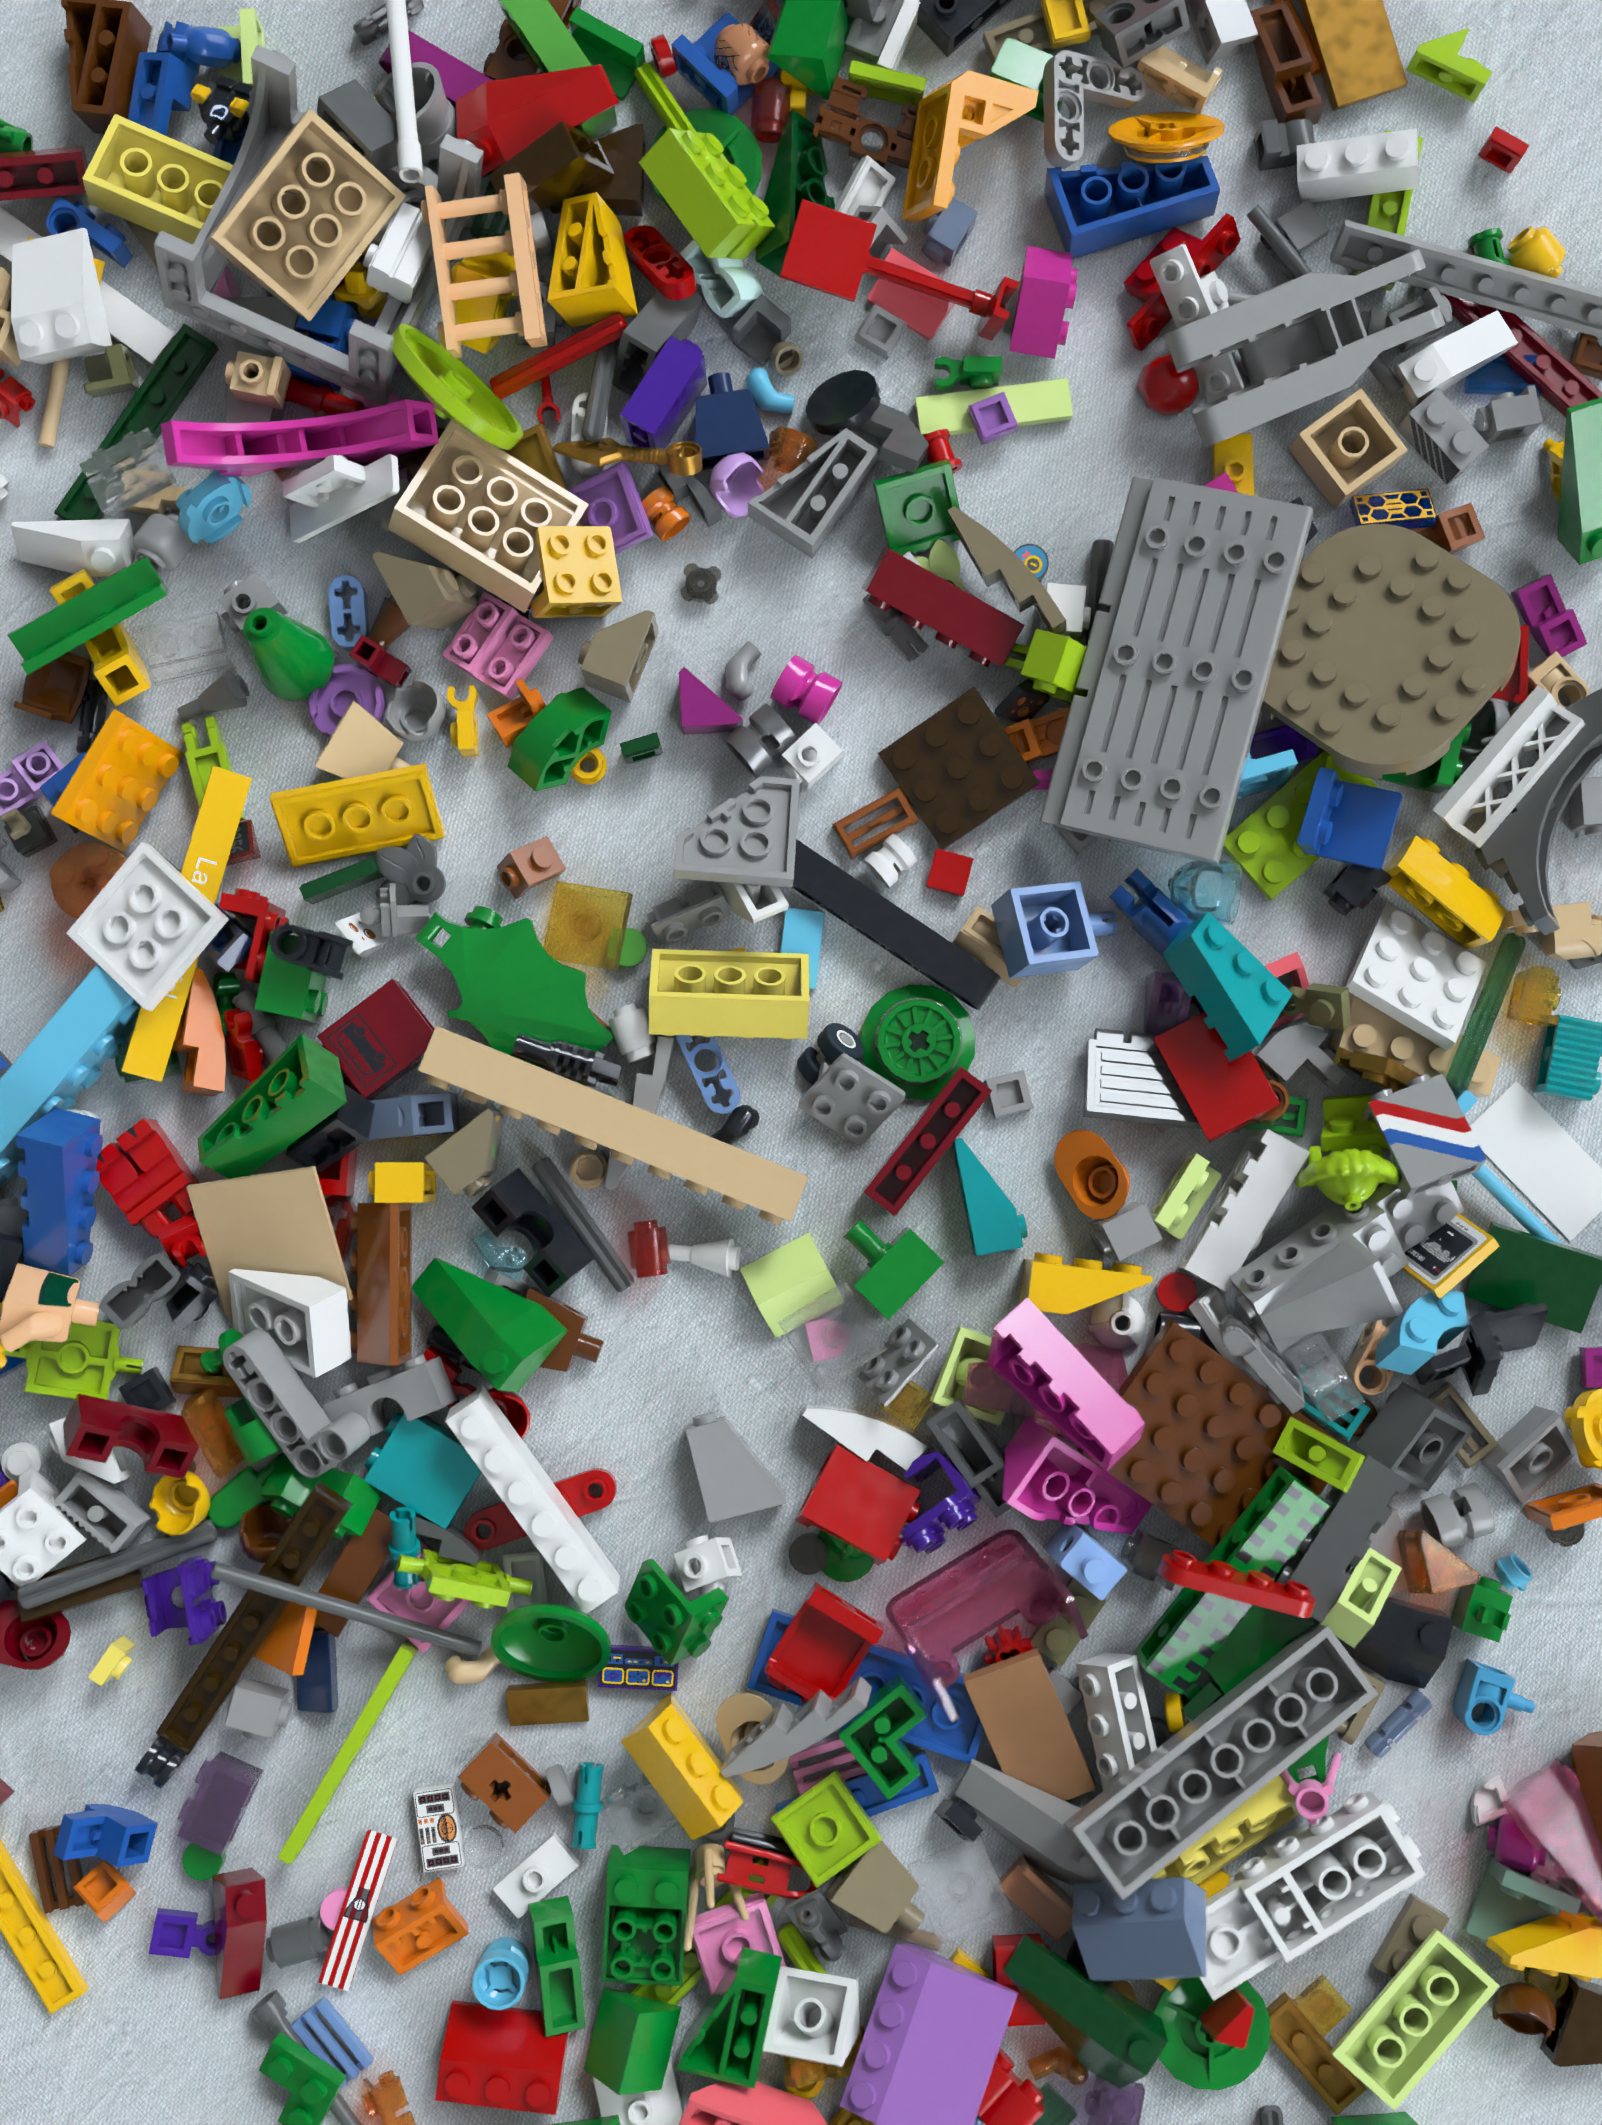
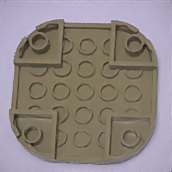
(1389, 649)

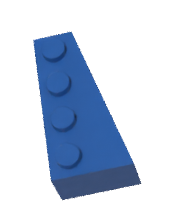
(1127, 202)
(59, 1189)

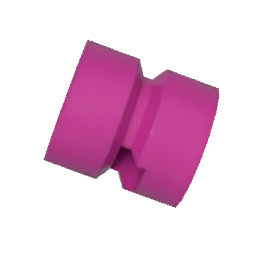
(806, 690)

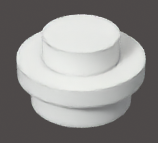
(20, 1458)

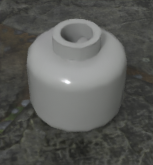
(162, 542)

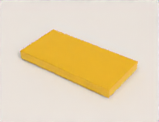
(357, 814)

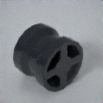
(160, 1762)

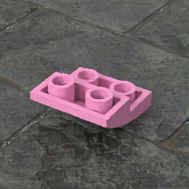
(497, 645)

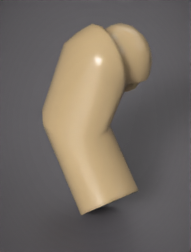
(470, 1672)

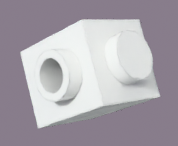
(1071, 603)
(811, 756)

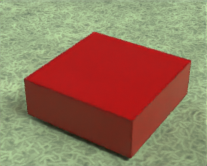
(1503, 150)
(949, 872)

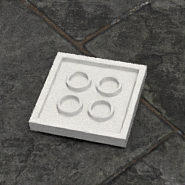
(147, 926)
(1416, 976)

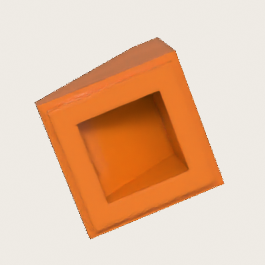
(104, 1890)

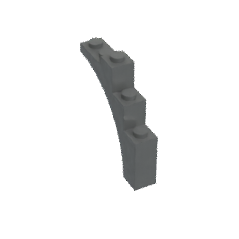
(1523, 841)

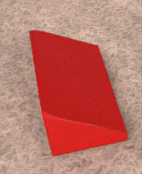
(1229, 2019)

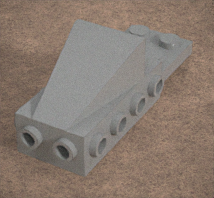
(1339, 1265)

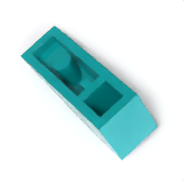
(988, 1211)

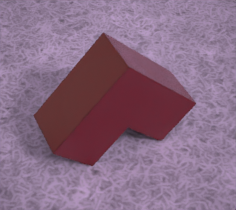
(379, 662)

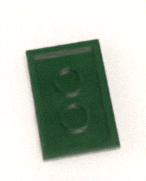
(1537, 1272)

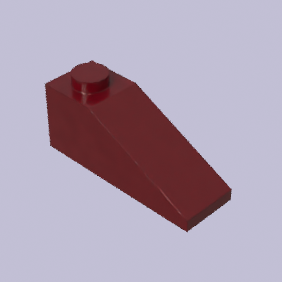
(239, 1930)

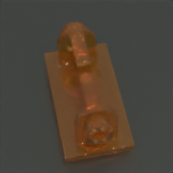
(385, 2099)

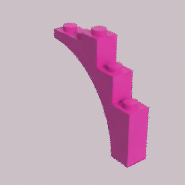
(301, 443)

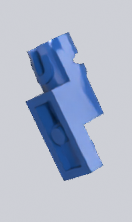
(162, 83)
(1153, 914)

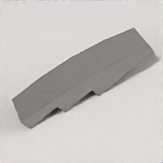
(647, 1096)
(788, 1733)

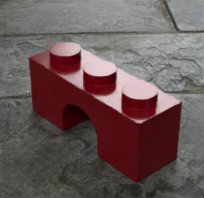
(156, 1436)

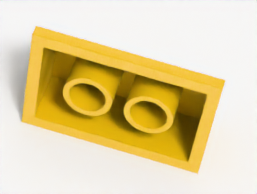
(1445, 893)
(683, 1768)

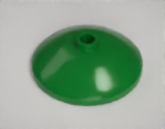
(551, 1643)

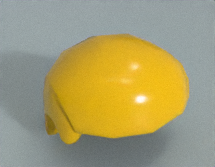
(180, 1503)

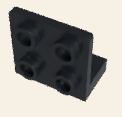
(1495, 1333)

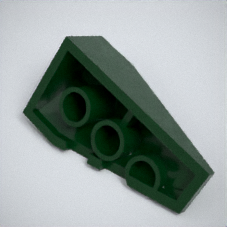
(794, 177)
(1092, 2019)

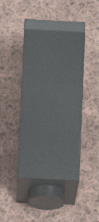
(649, 333)

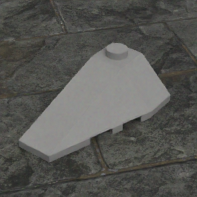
(1028, 1821)

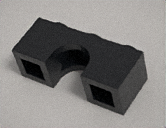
(520, 1207)

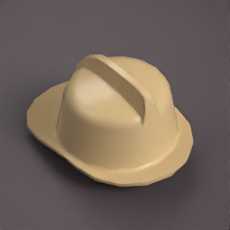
(735, 1720)

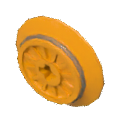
(1166, 136)

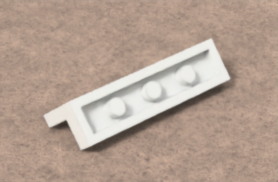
(1499, 757)

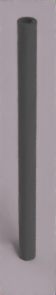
(1300, 268)

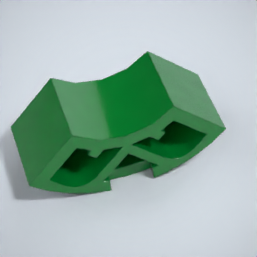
(559, 739)
(290, 1489)

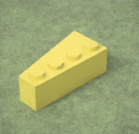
(1235, 1834)

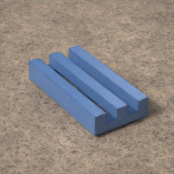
(342, 2029)

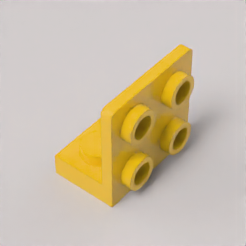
(576, 572)

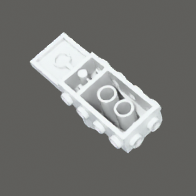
(1306, 1889)

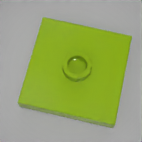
(826, 1828)

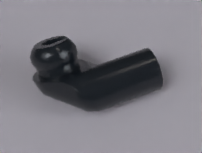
(738, 1124)

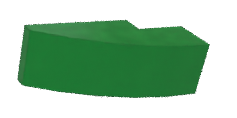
(557, 1965)

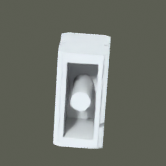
(402, 254)

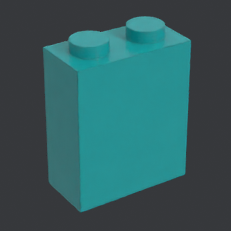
(423, 1468)

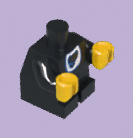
(225, 110)

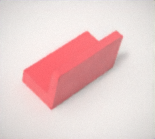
(920, 311)

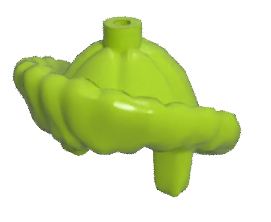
(1348, 1175)

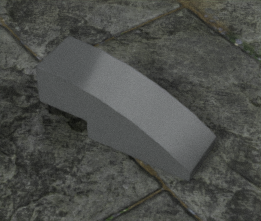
(972, 1453)

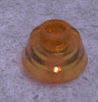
(790, 448)

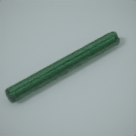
(1485, 1013)

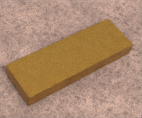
(1312, 2055)

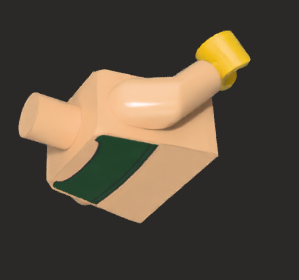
(41, 1308)

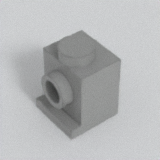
(1509, 416)

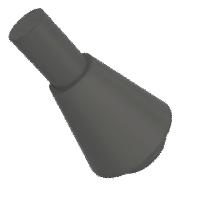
(224, 694)

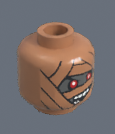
(742, 53)

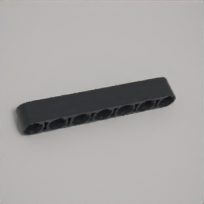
(892, 928)

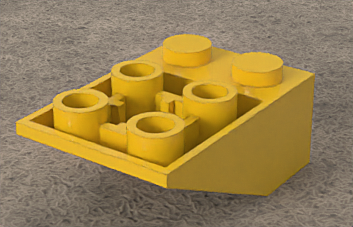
(1071, 1287)

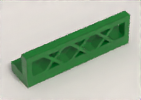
(88, 614)

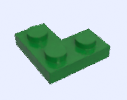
(308, 2078)

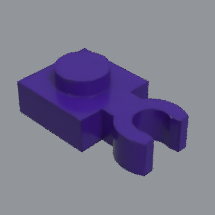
(177, 1932)

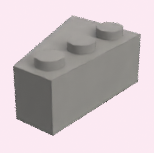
(816, 493)

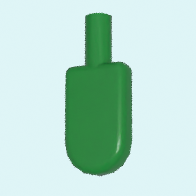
(239, 1496)

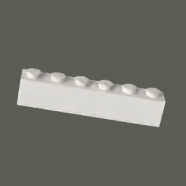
(533, 1499)

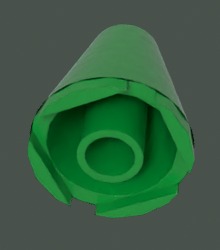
(288, 654)

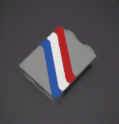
(1425, 1134)

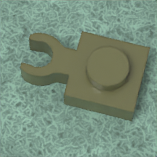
(1324, 1005)

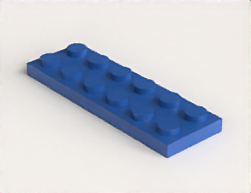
(881, 1664)

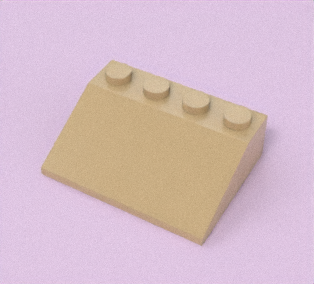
(306, 216)
(481, 514)

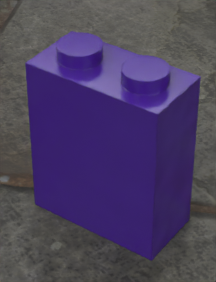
(665, 395)

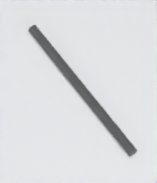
(345, 1609)

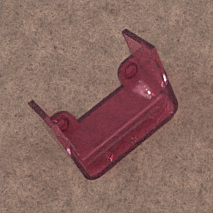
(972, 1599)

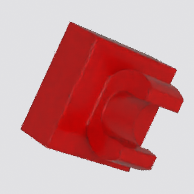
(182, 1240)

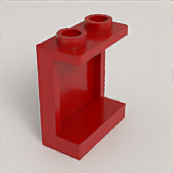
(860, 1504)
(821, 1645)

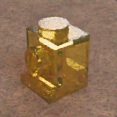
(1535, 997)

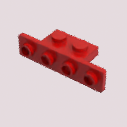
(1142, 283)

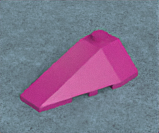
(1058, 1483)

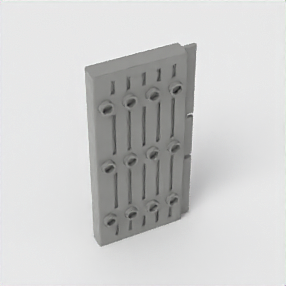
(1177, 667)

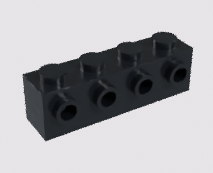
(955, 21)

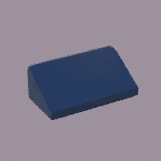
(318, 1685)

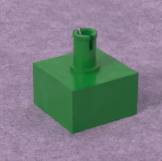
(893, 1268)

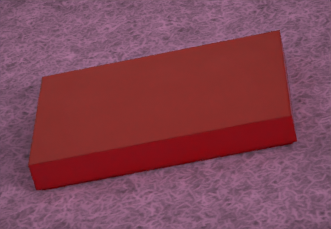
(1217, 1091)

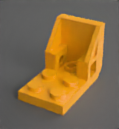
(947, 122)

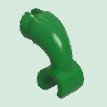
(225, 986)

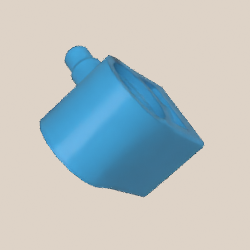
(1493, 1688)

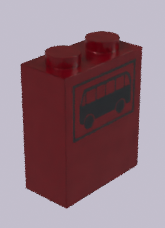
(379, 1039)

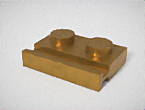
(1375, 1069)

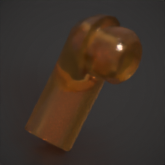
(1061, 2062)

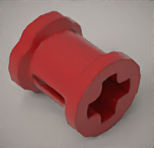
(940, 449)

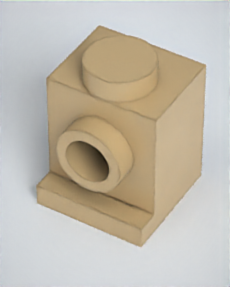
(267, 387)

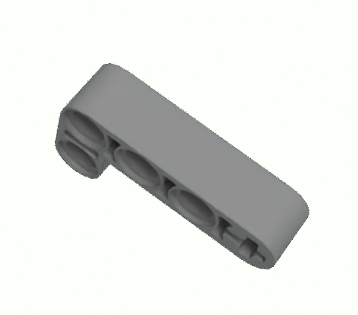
(289, 1407)

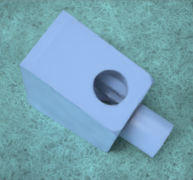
(1086, 1560)

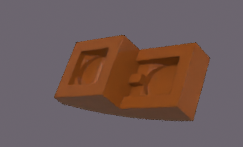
(1454, 529)

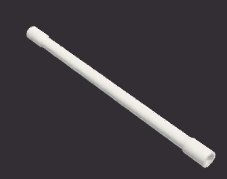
(408, 146)

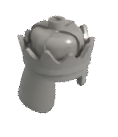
(433, 111)

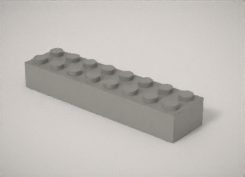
(1220, 1760)

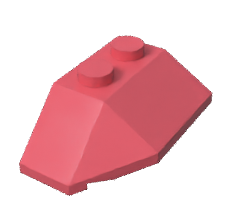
(740, 2105)

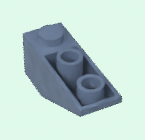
(415, 1116)

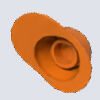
(1091, 1174)

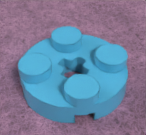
(213, 507)

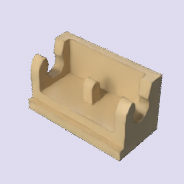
(1179, 78)

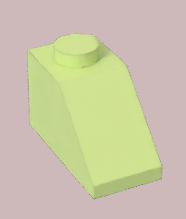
(1362, 1598)

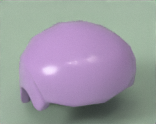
(735, 483)

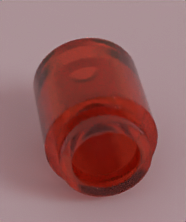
(769, 110)
(648, 1249)

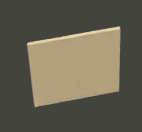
(268, 1226)

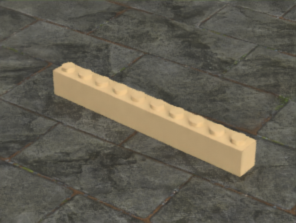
(614, 1124)

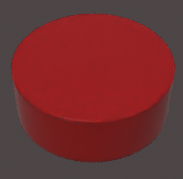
(662, 56)
(1176, 1291)

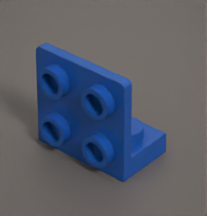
(699, 68)
(1349, 821)

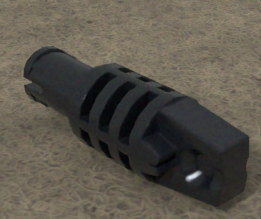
(568, 1060)

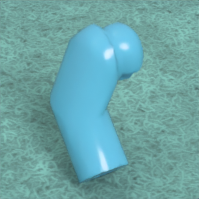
(764, 394)

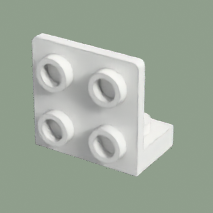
(35, 1531)

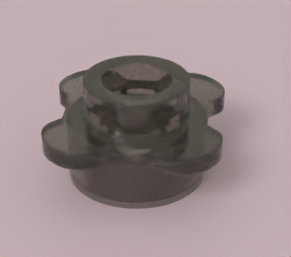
(708, 592)

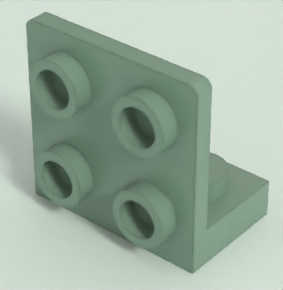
(1515, 1899)

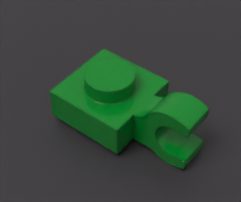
(975, 371)

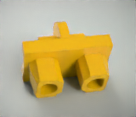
(356, 289)

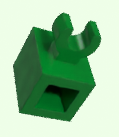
(1482, 1609)

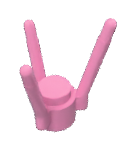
(1311, 1795)

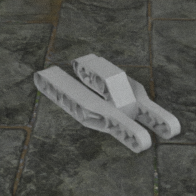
(1300, 359)

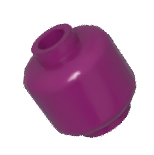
(1513, 1847)

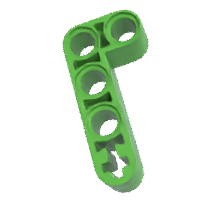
(552, 48)

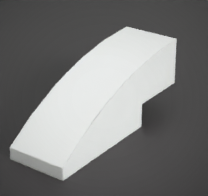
(866, 1433)

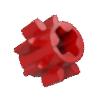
(1004, 1641)

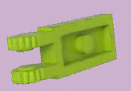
(202, 759)

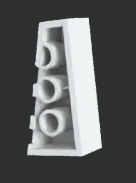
(1243, 1207)

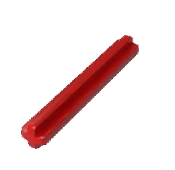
(558, 356)

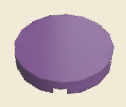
(346, 684)

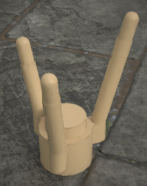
(708, 1861)

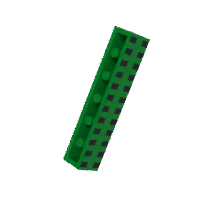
(1258, 1541)

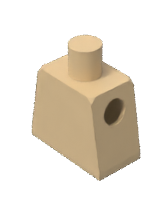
(360, 746)

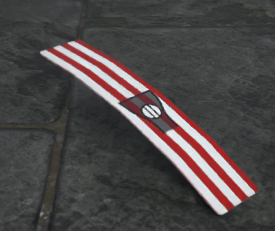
(357, 1910)

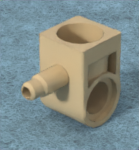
(1556, 676)

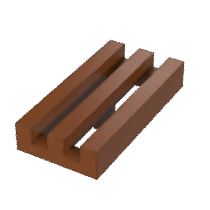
(846, 839)

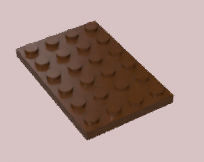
(1202, 1434)

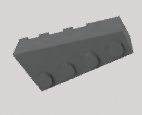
(1344, 1534)

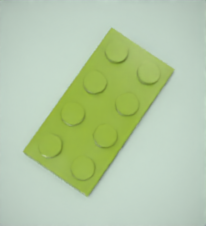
(1268, 838)

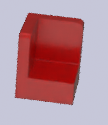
(340, 1176)

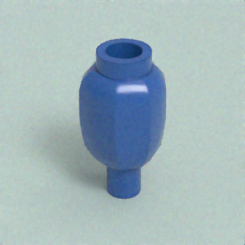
(207, 46)

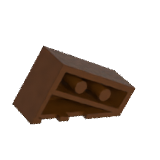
(103, 56)

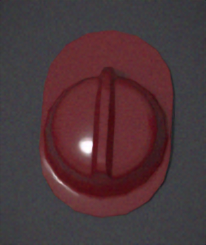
(32, 1643)

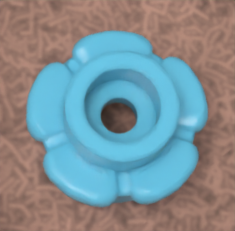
(1513, 1572)

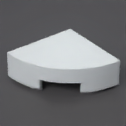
(1488, 1799)

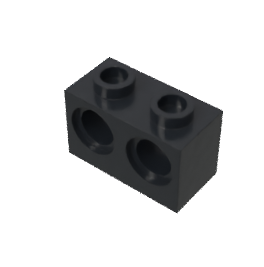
(336, 1134)

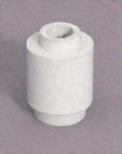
(632, 1033)

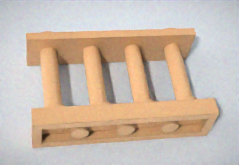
(517, 242)

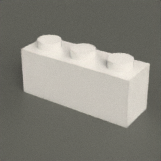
(1358, 166)

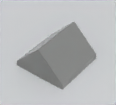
(1531, 1453)

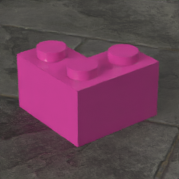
(1044, 293)

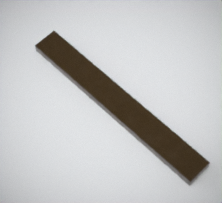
(253, 1619)

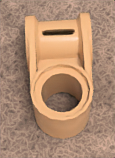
(1365, 1355)

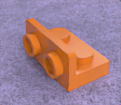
(418, 1927)

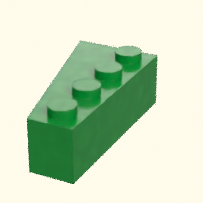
(274, 1110)

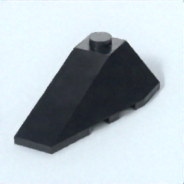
(1405, 1642)

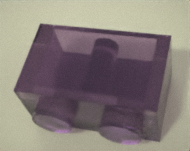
(219, 1803)

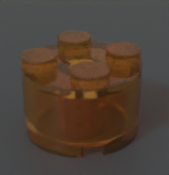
(76, 873)

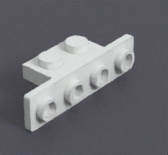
(1190, 300)
(336, 492)

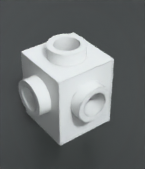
(706, 1564)

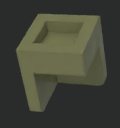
(110, 372)

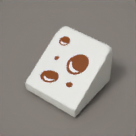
(366, 937)

